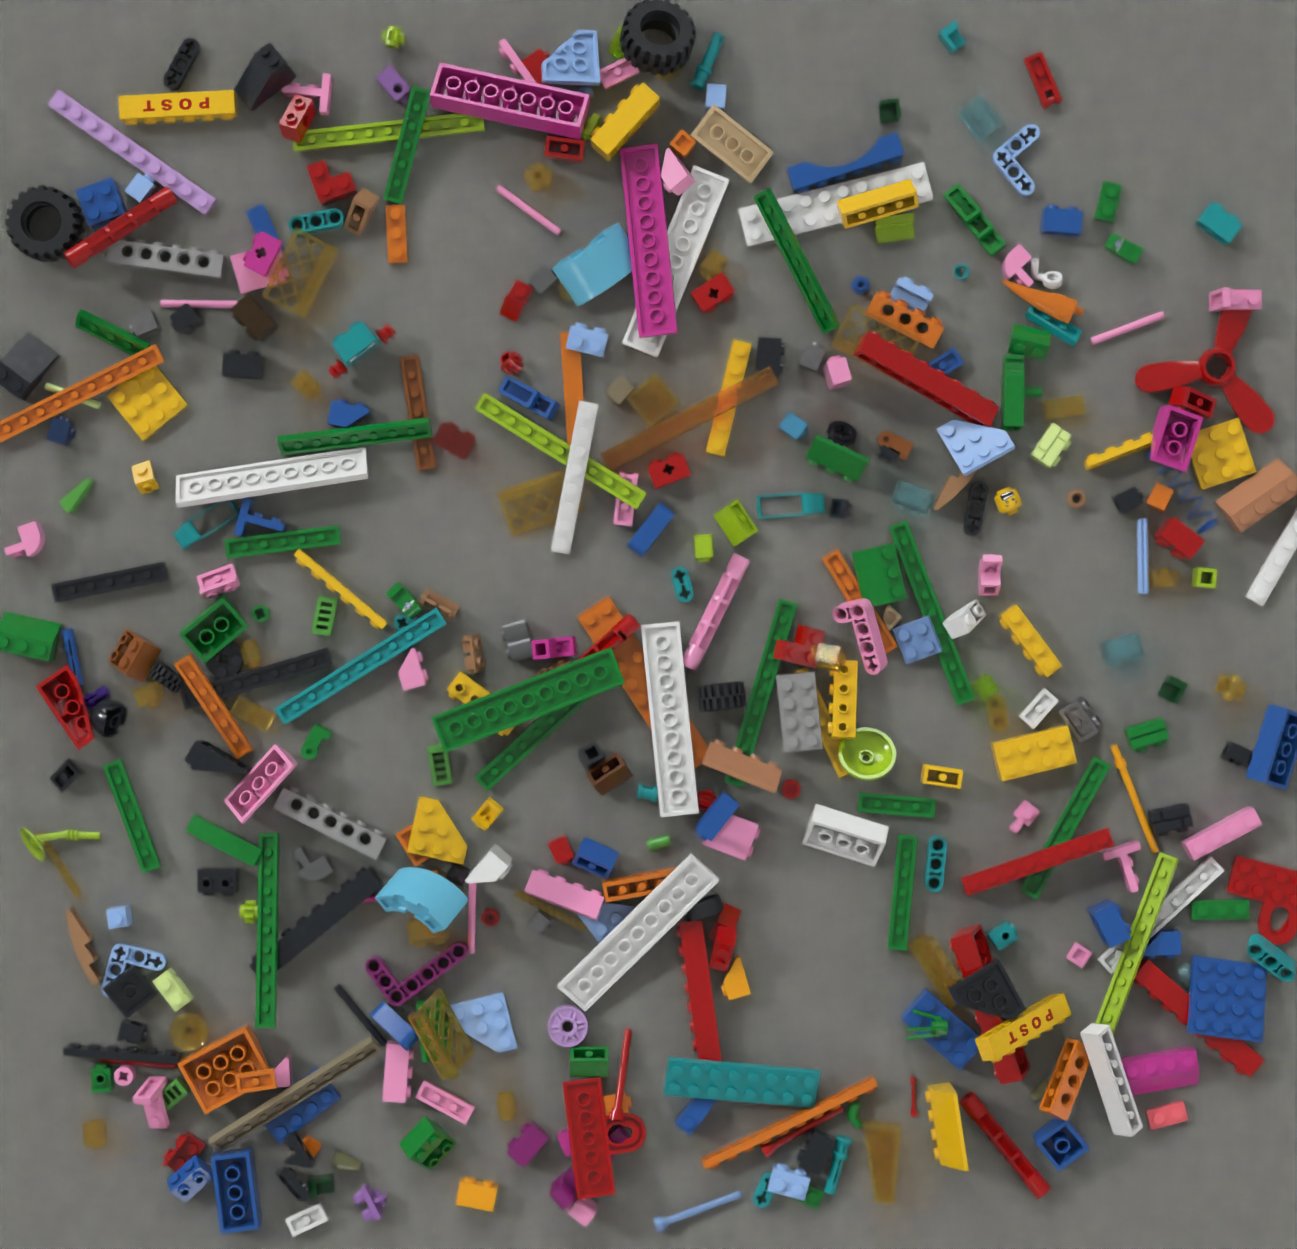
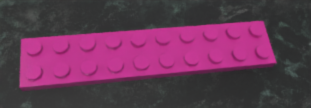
(648, 241)

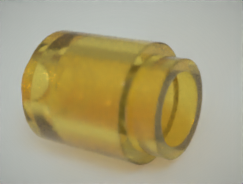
(251, 653)
(506, 1105)

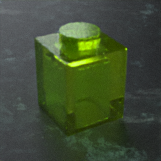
(984, 686)

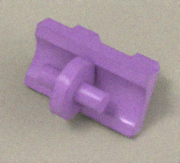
(367, 1195)

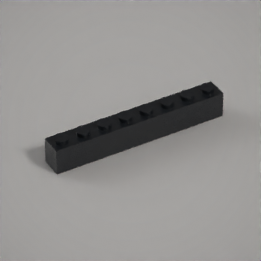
(325, 916)

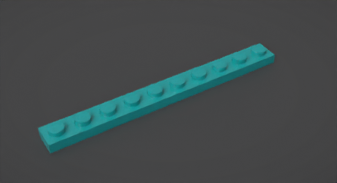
(361, 666)

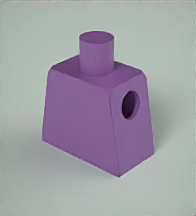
(388, 80)

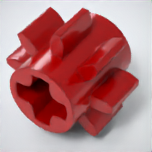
(511, 362)
(705, 799)

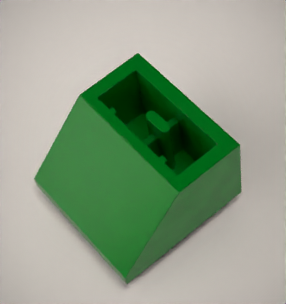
(427, 1143)

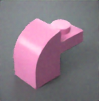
(1013, 265)
(32, 540)
(989, 575)

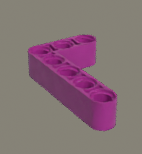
(417, 976)
(563, 1188)

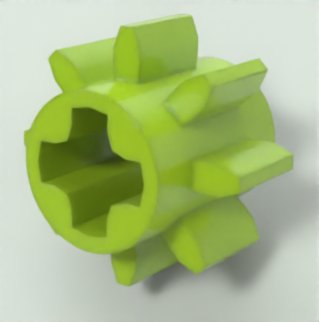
(393, 37)
(248, 911)

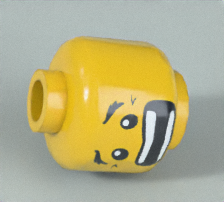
(1008, 500)

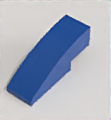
(529, 398)

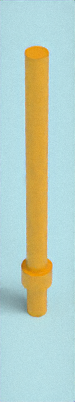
(1121, 764)

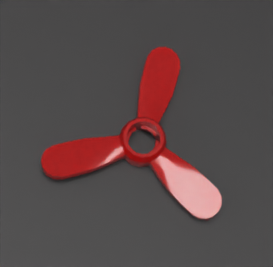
(1242, 398)

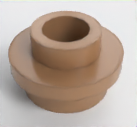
(1082, 499)

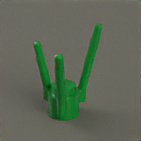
(937, 1027)

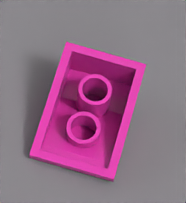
(1174, 437)

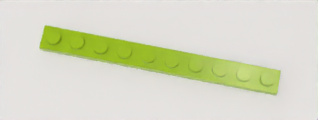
(385, 132)
(558, 449)
(1136, 946)

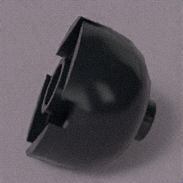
(107, 717)

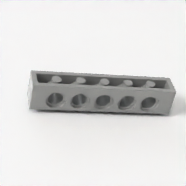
(214, 270)
(285, 805)

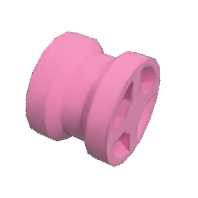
(126, 1071)

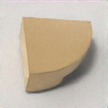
(890, 617)

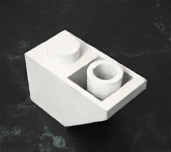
(964, 619)

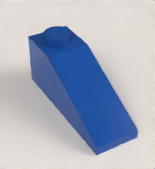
(693, 1114)

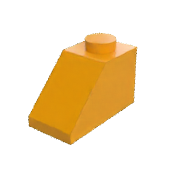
(735, 980)

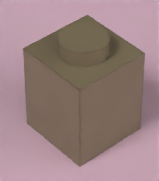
(618, 391)

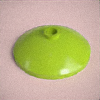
(868, 744)

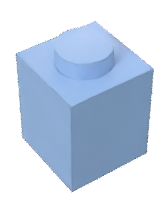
(715, 95)
(141, 187)
(119, 916)

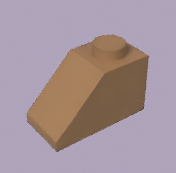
(361, 211)

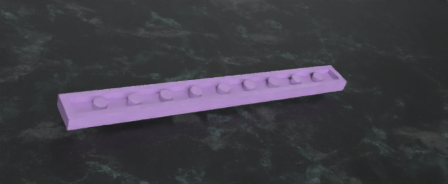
(131, 152)

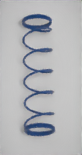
(1207, 525)

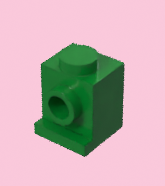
(108, 1074)

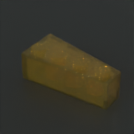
(883, 1155)

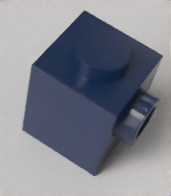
(61, 431)

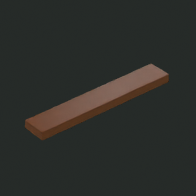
(417, 409)

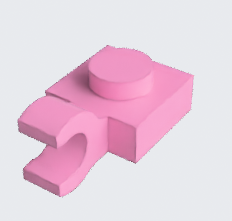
(1024, 815)

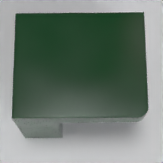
(889, 110)
(1172, 689)
(320, 1184)

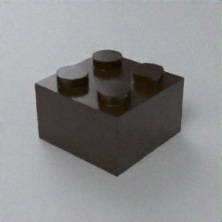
(251, 314)

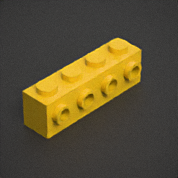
(877, 203)
(1030, 641)
(467, 690)
(843, 702)

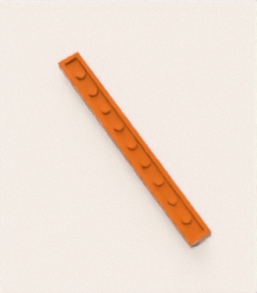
(80, 392)
(782, 1126)

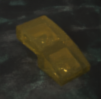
(1064, 407)
(252, 713)

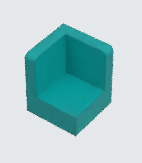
(951, 37)

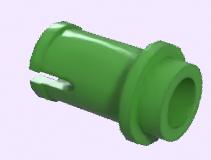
(659, 842)

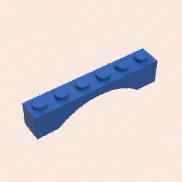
(807, 175)

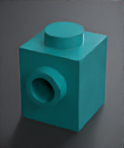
(1003, 935)

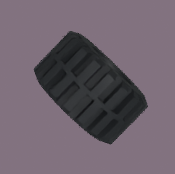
(721, 696)

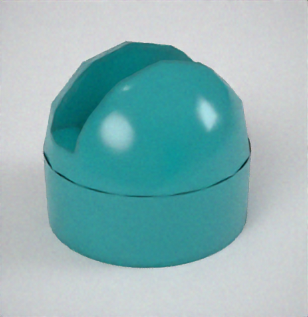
(957, 271)

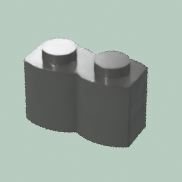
(518, 640)

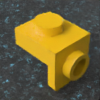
(145, 477)
(487, 814)

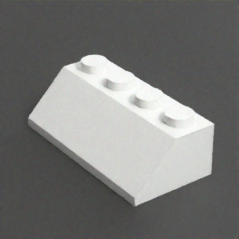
(845, 835)
(492, 866)

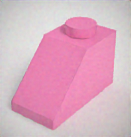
(675, 174)

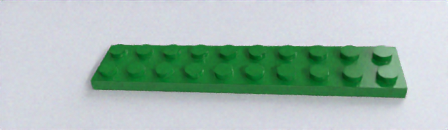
(528, 699)

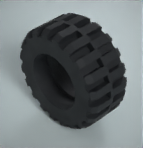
(663, 17)
(20, 218)

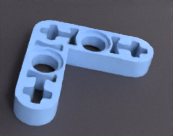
(1010, 155)
(129, 958)

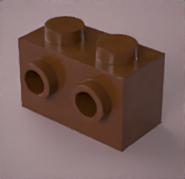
(609, 774)

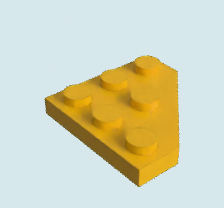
(435, 834)

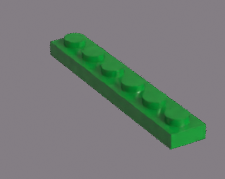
(407, 144)
(283, 541)
(132, 816)
(902, 892)

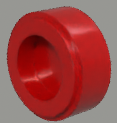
(790, 789)

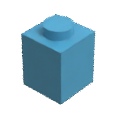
(793, 426)

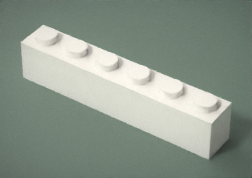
(1111, 1079)

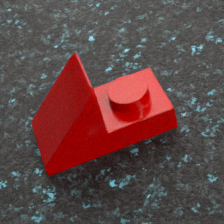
(516, 300)
(727, 917)

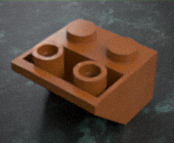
(134, 655)

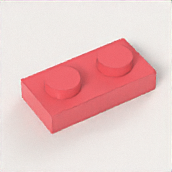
(1166, 1115)

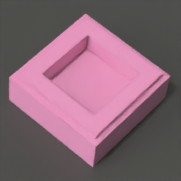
(1079, 955)

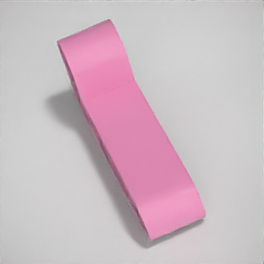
(873, 658)

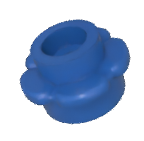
(860, 280)

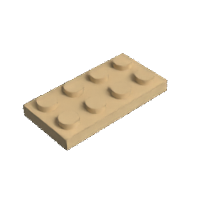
(731, 143)

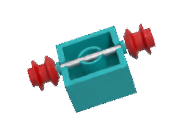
(356, 344)

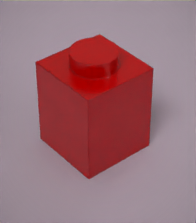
(561, 850)

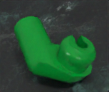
(852, 1113)

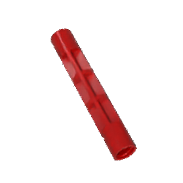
(120, 227)
(616, 636)
(1013, 1155)

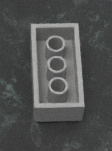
(799, 711)

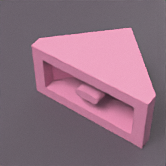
(284, 1072)

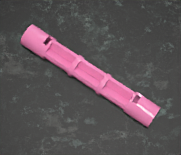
(715, 611)

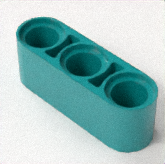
(325, 216)
(935, 872)
(1275, 966)

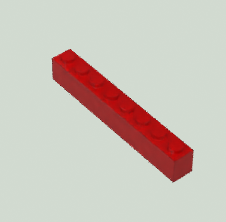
(925, 380)
(1037, 861)
(699, 990)
(1177, 1000)

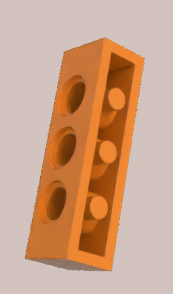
(928, 337)
(633, 885)
(1065, 1080)

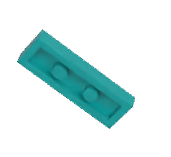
(1066, 332)

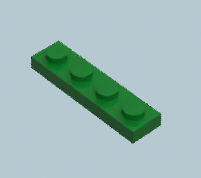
(109, 333)
(896, 805)

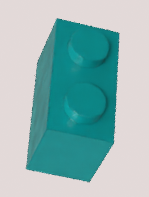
(1219, 223)

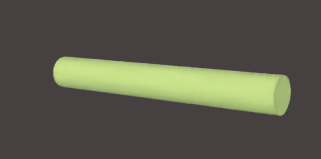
(90, 402)

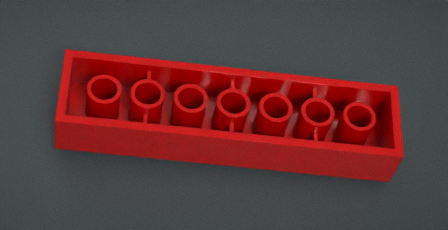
(971, 954)

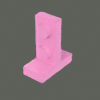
(313, 92)
(1234, 299)
(1125, 862)
(152, 1099)

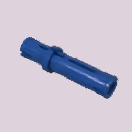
(68, 634)

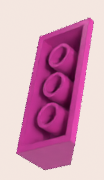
(1161, 1070)

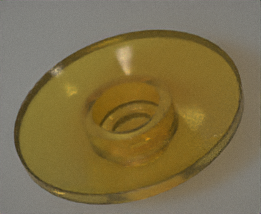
(185, 1040)

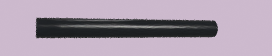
(360, 1015)

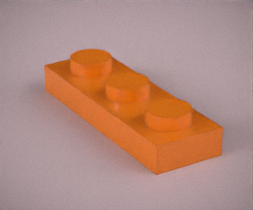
(396, 234)

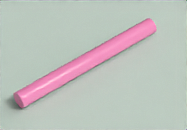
(529, 210)
(198, 303)
(1126, 328)
(471, 917)

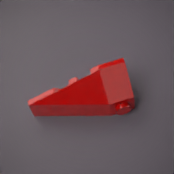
(66, 701)

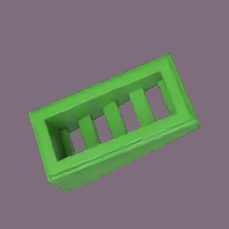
(75, 497)
(315, 630)
(439, 781)
(182, 1087)

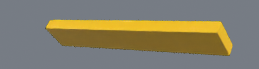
(830, 745)

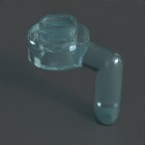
(1184, 973)

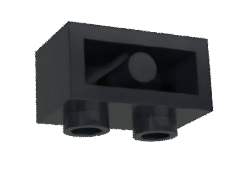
(217, 881)

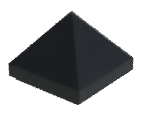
(457, 874)

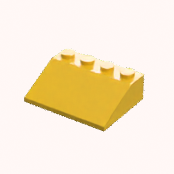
(947, 1126)

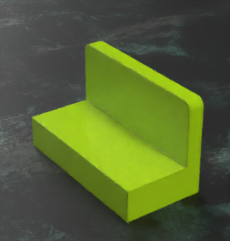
(894, 228)
(735, 522)

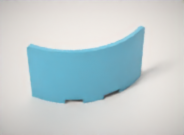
(597, 266)
(425, 894)

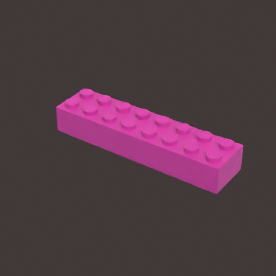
(510, 101)

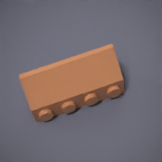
(1258, 495)
(741, 766)

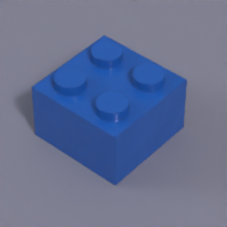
(101, 202)
(1109, 923)
(1060, 1142)

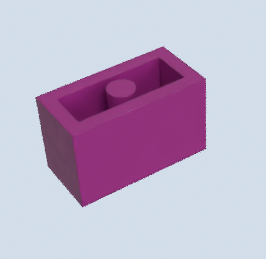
(527, 1143)

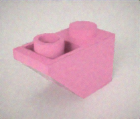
(412, 672)

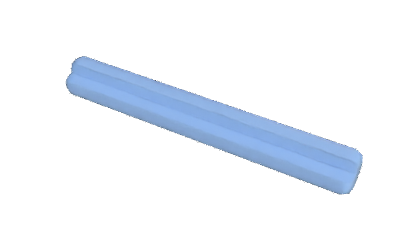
(1142, 556)

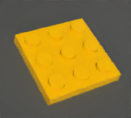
(147, 401)
(1221, 454)

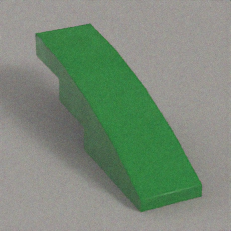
(974, 220)
(224, 840)

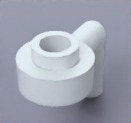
(1051, 279)

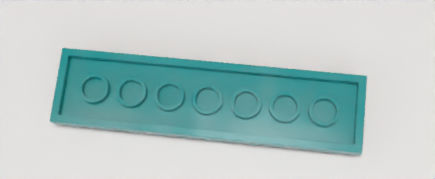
(741, 1082)

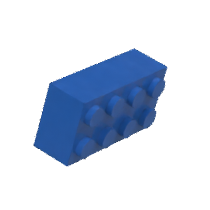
(1275, 748)
(959, 1043)
(236, 1190)

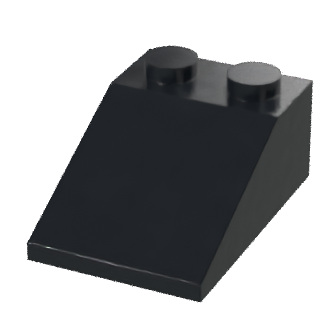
(263, 77)
(25, 366)
(207, 757)

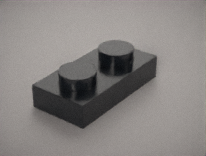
(887, 455)

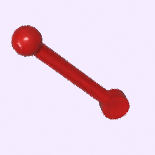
(913, 1112)

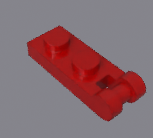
(1042, 79)

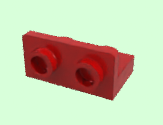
(187, 1147)

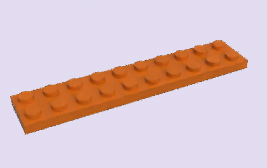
(630, 658)

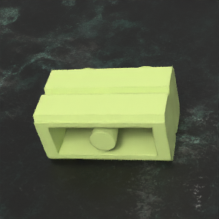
(1051, 445)
(173, 989)

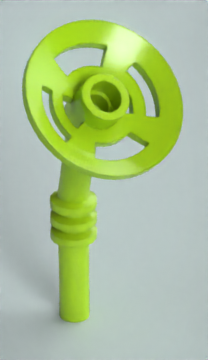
(35, 843)

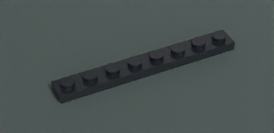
(264, 676)

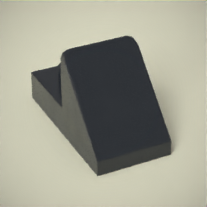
(66, 775)
(302, 1156)

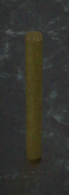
(61, 867)
(549, 910)

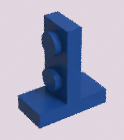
(257, 518)

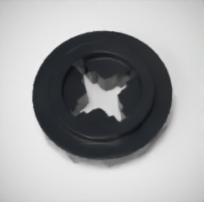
(847, 431)

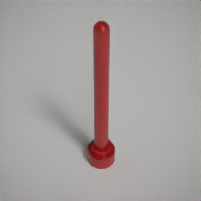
(617, 1112)
(769, 1148)

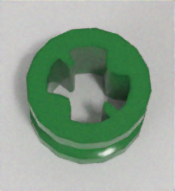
(255, 616)

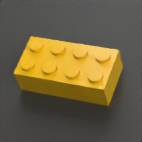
(625, 121)
(1033, 752)

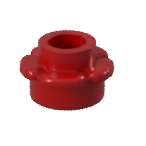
(485, 917)

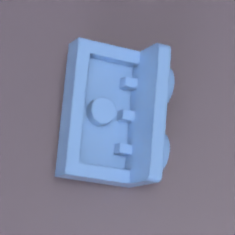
(914, 295)
(587, 340)
(788, 1181)

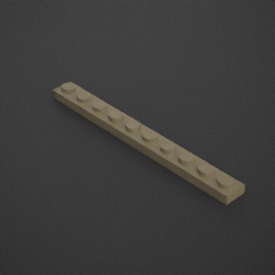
(294, 1094)

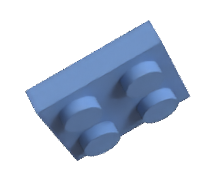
(917, 639)

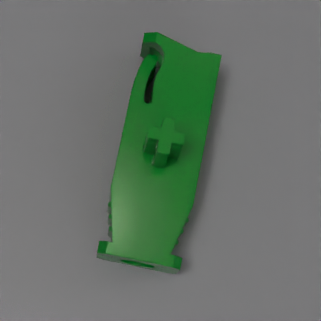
(1014, 392)

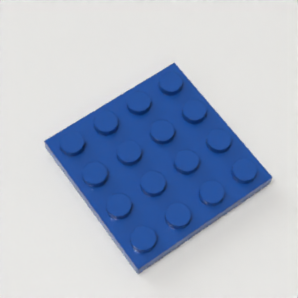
(1227, 999)

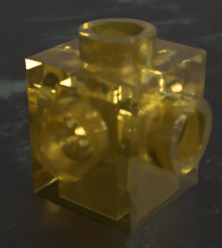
(543, 182)
(1230, 687)

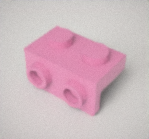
(218, 581)

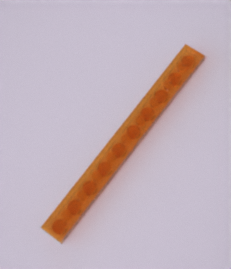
(690, 418)

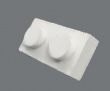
(1038, 708)
(306, 1219)

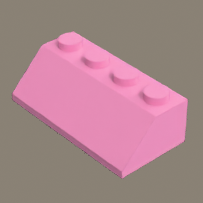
(260, 783)

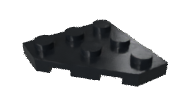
(988, 991)

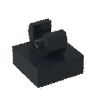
(839, 508)

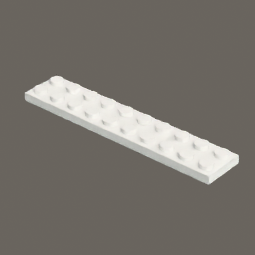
(819, 207)
(685, 238)
(271, 477)
(669, 719)
(638, 932)

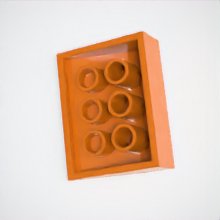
(213, 1068)

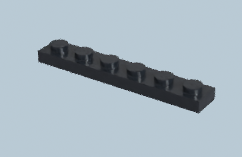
(110, 582)
(114, 1052)

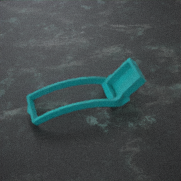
(811, 504)
(188, 534)

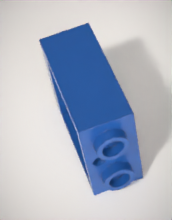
(716, 816)

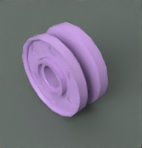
(564, 1037)

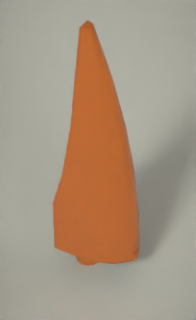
(1052, 304)

